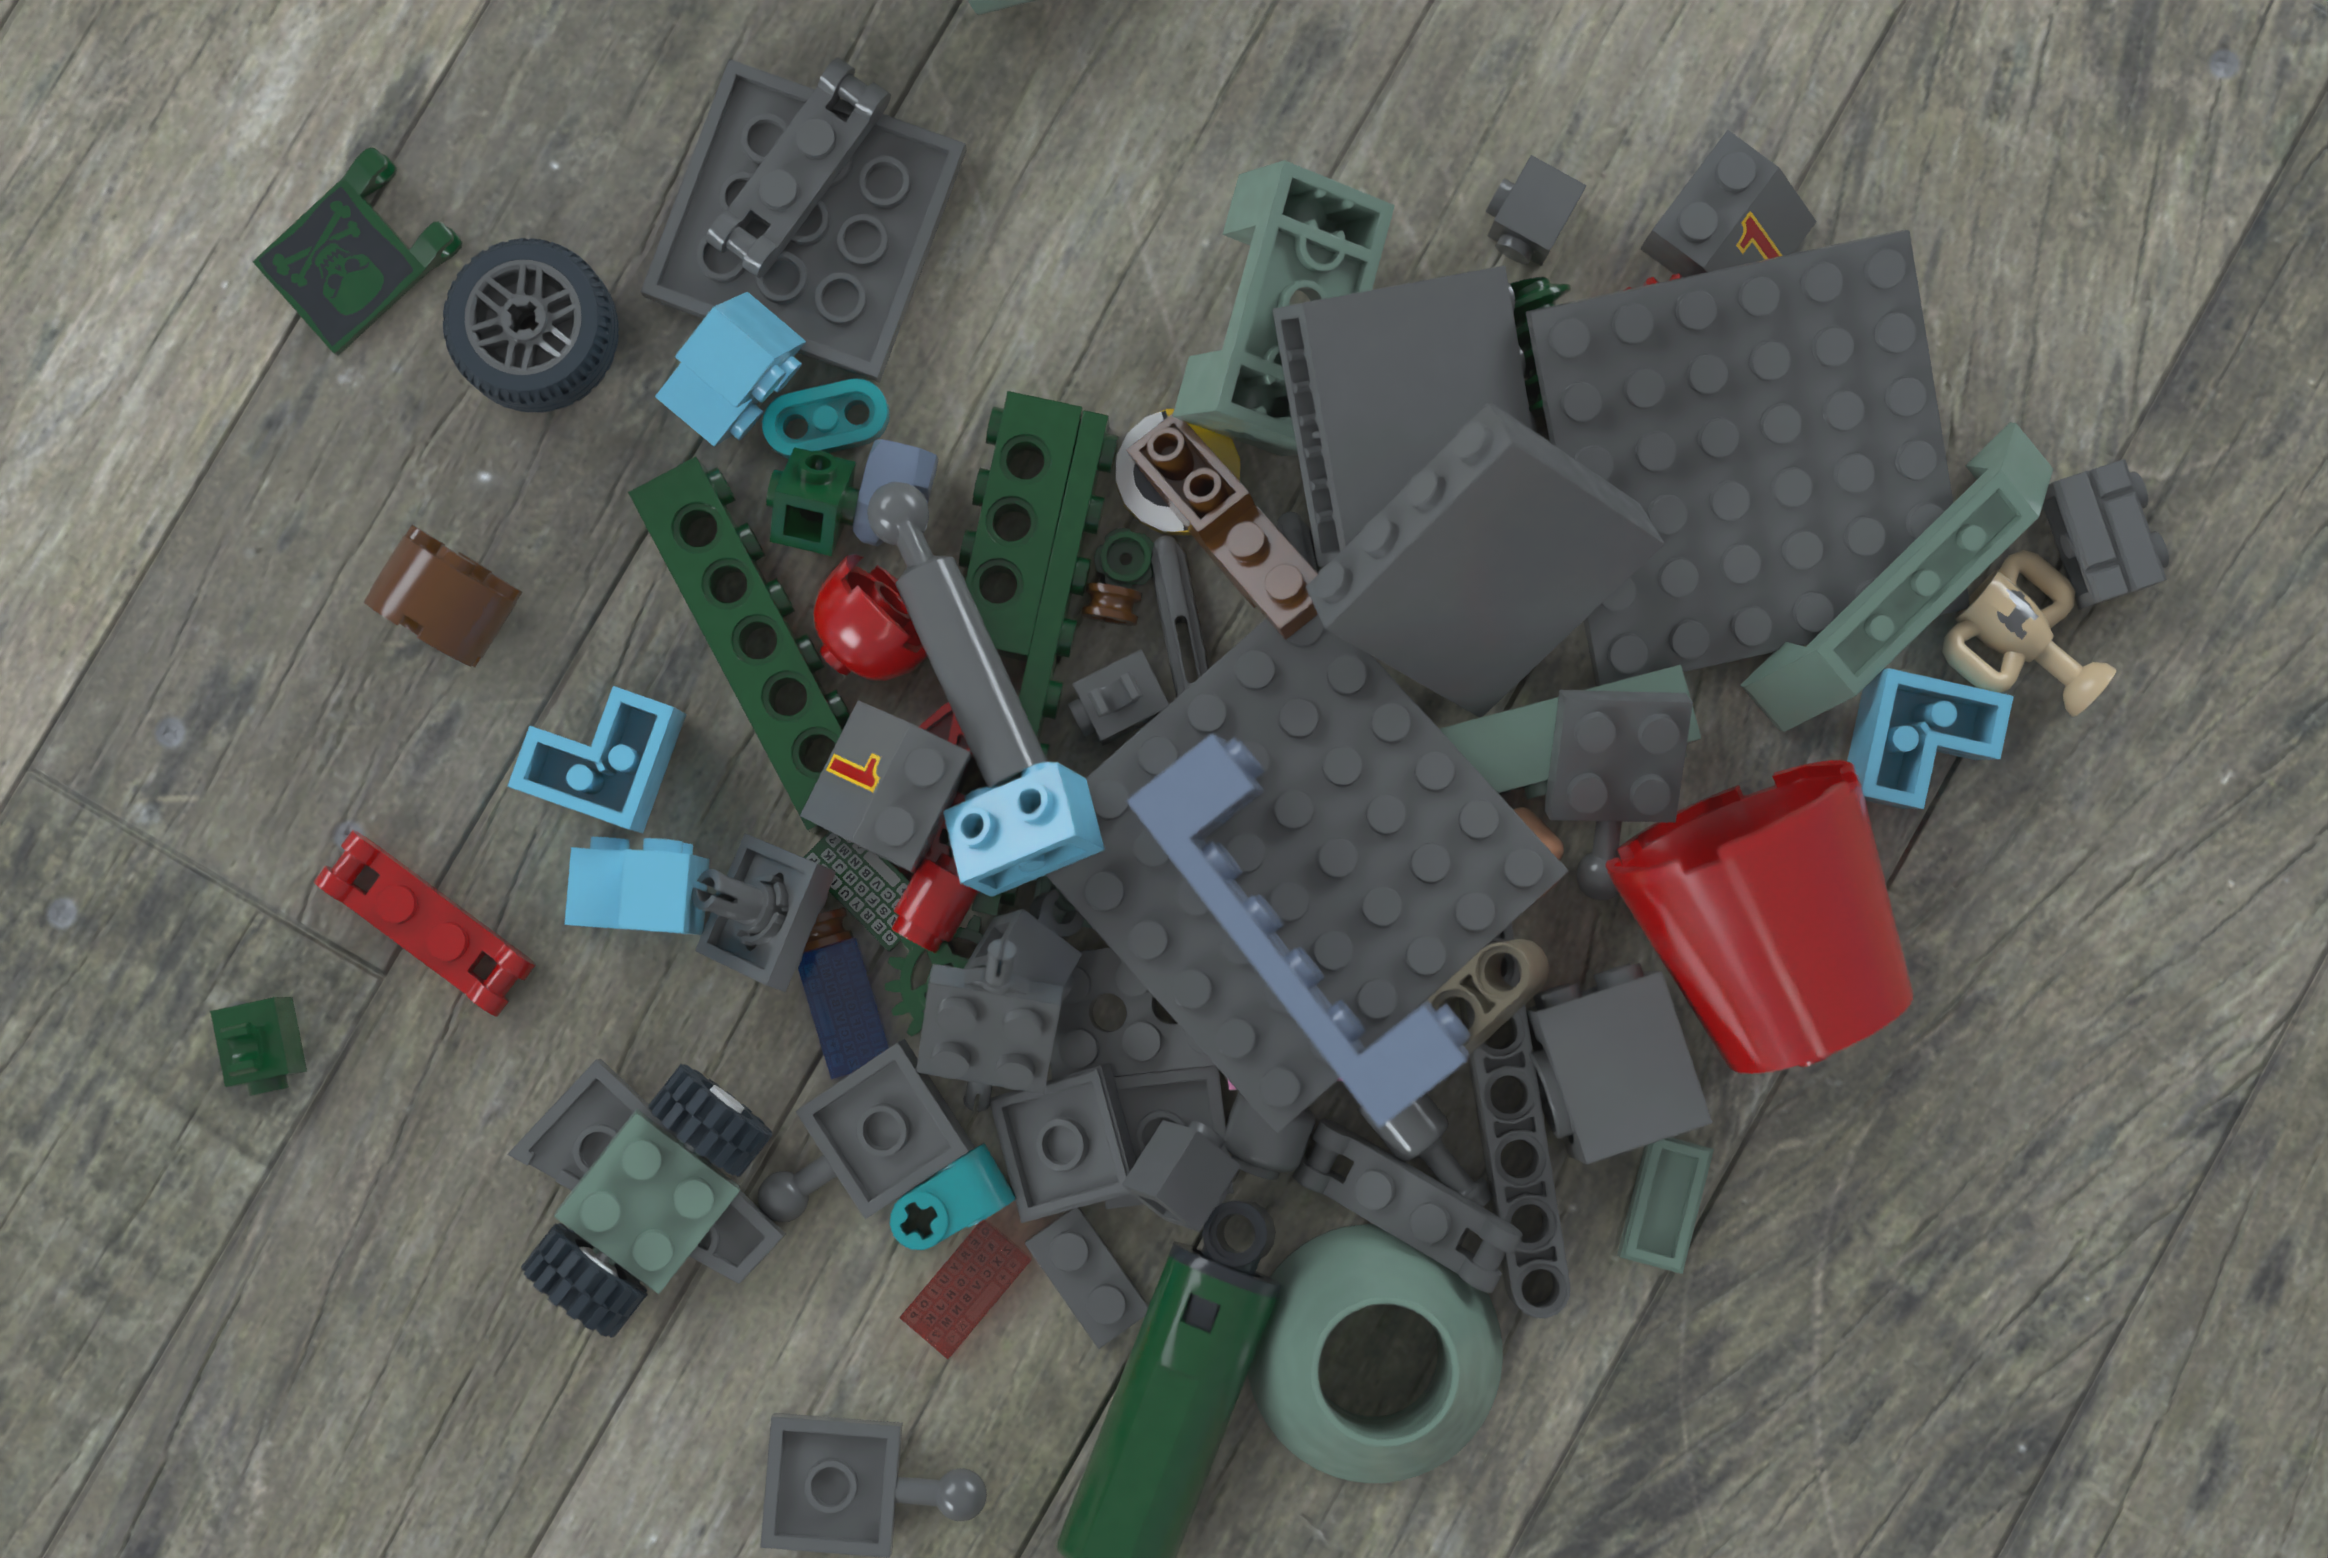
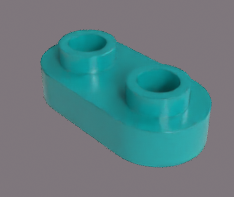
(826, 413)

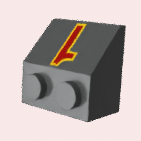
(1730, 214)
(887, 786)

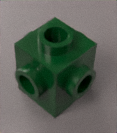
(812, 501)

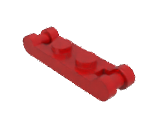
(425, 923)

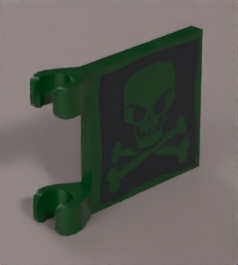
(345, 262)

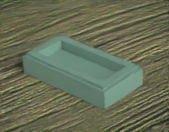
(1665, 1203)

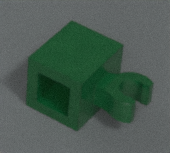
(259, 1044)

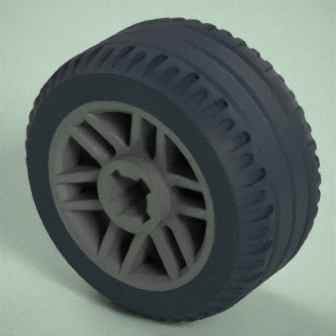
(539, 285)

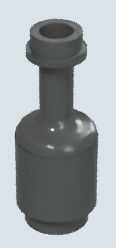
(1418, 1134)

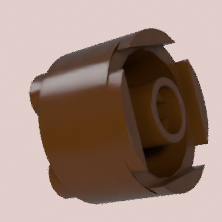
(442, 597)

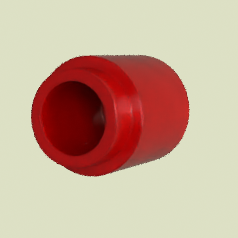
(933, 904)

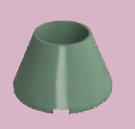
(1322, 1286)

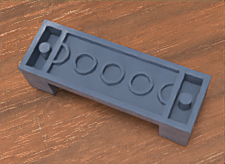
(1188, 806)

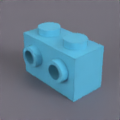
(1023, 828)

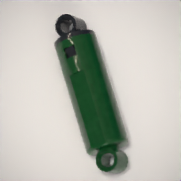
(1174, 1396)

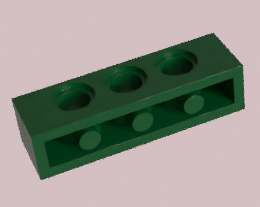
(1020, 426)

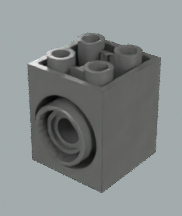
(1613, 1064)

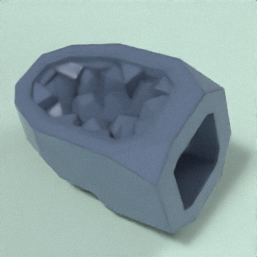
(887, 464)

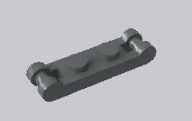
(799, 168)
(1408, 1204)

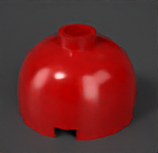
(865, 623)

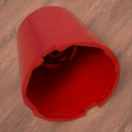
(1772, 917)

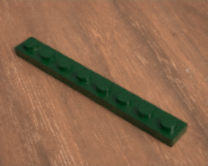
(1065, 576)

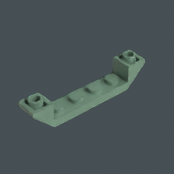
(1912, 590)

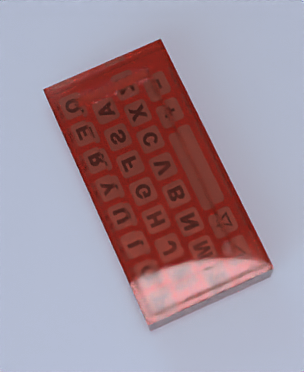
(965, 1288)

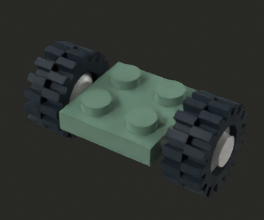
(646, 1202)

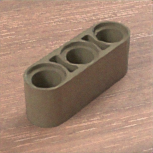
(1488, 992)

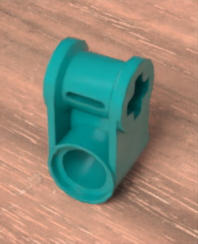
(960, 1194)

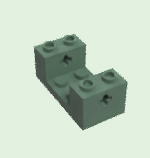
(1302, 238)

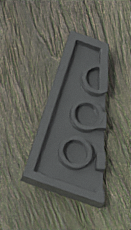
(585, 1123)

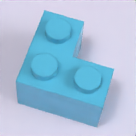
(729, 367)
(1911, 718)
(615, 775)
(635, 887)

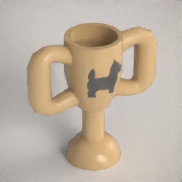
(2022, 632)

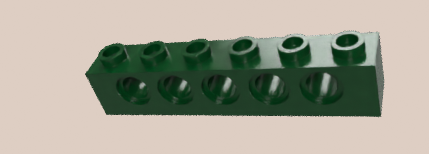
(668, 509)

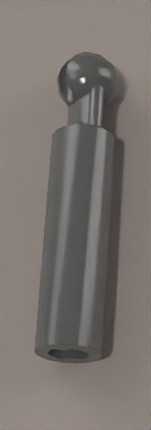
(956, 640)

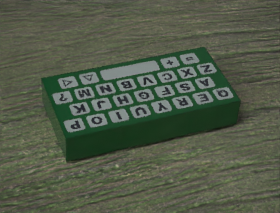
(863, 885)

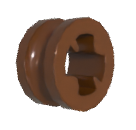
(1111, 604)
(828, 930)

